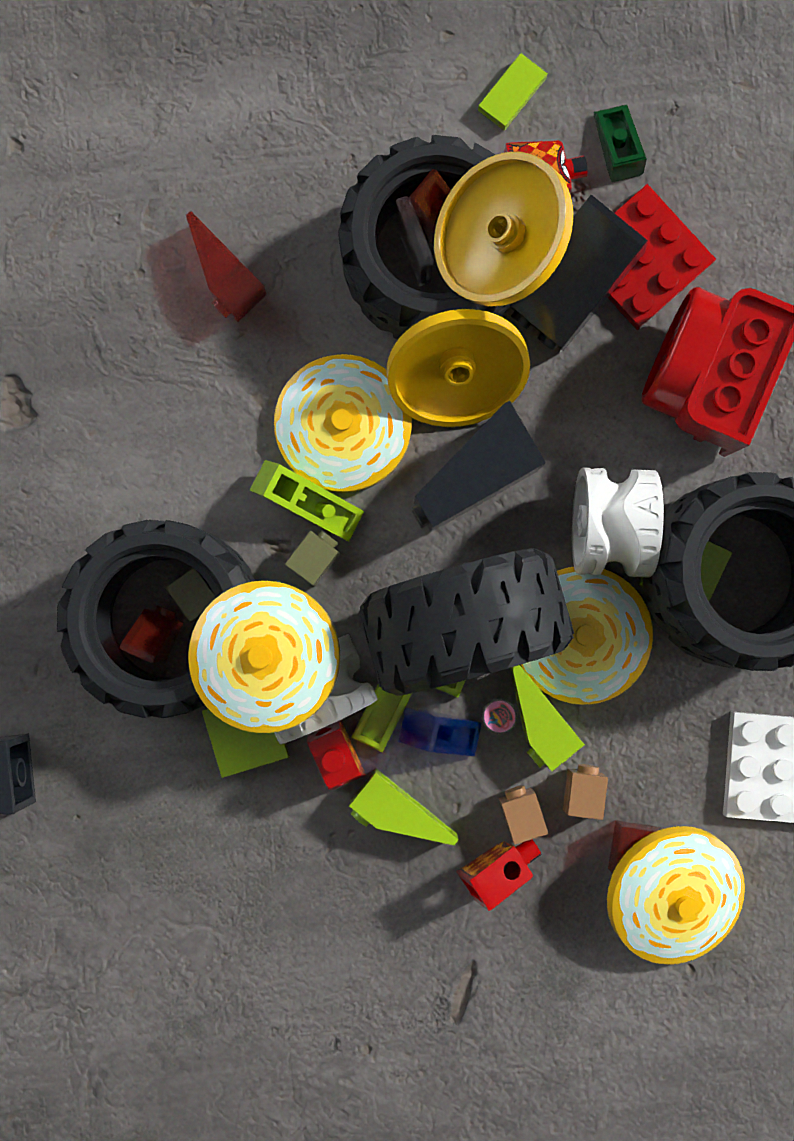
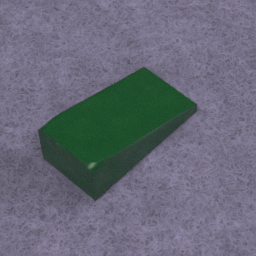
(620, 143)

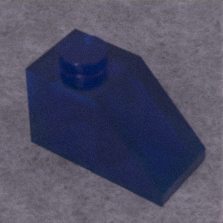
(439, 732)

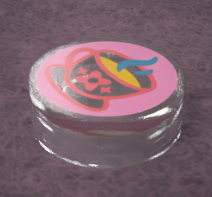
(499, 716)

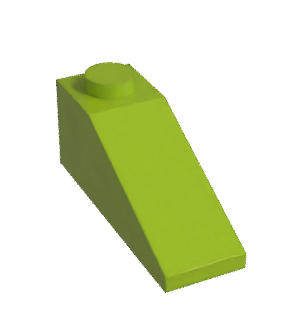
(306, 500)
(544, 728)
(394, 810)

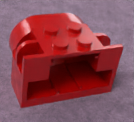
(721, 364)

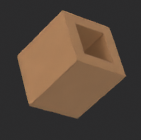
(585, 792)
(522, 814)

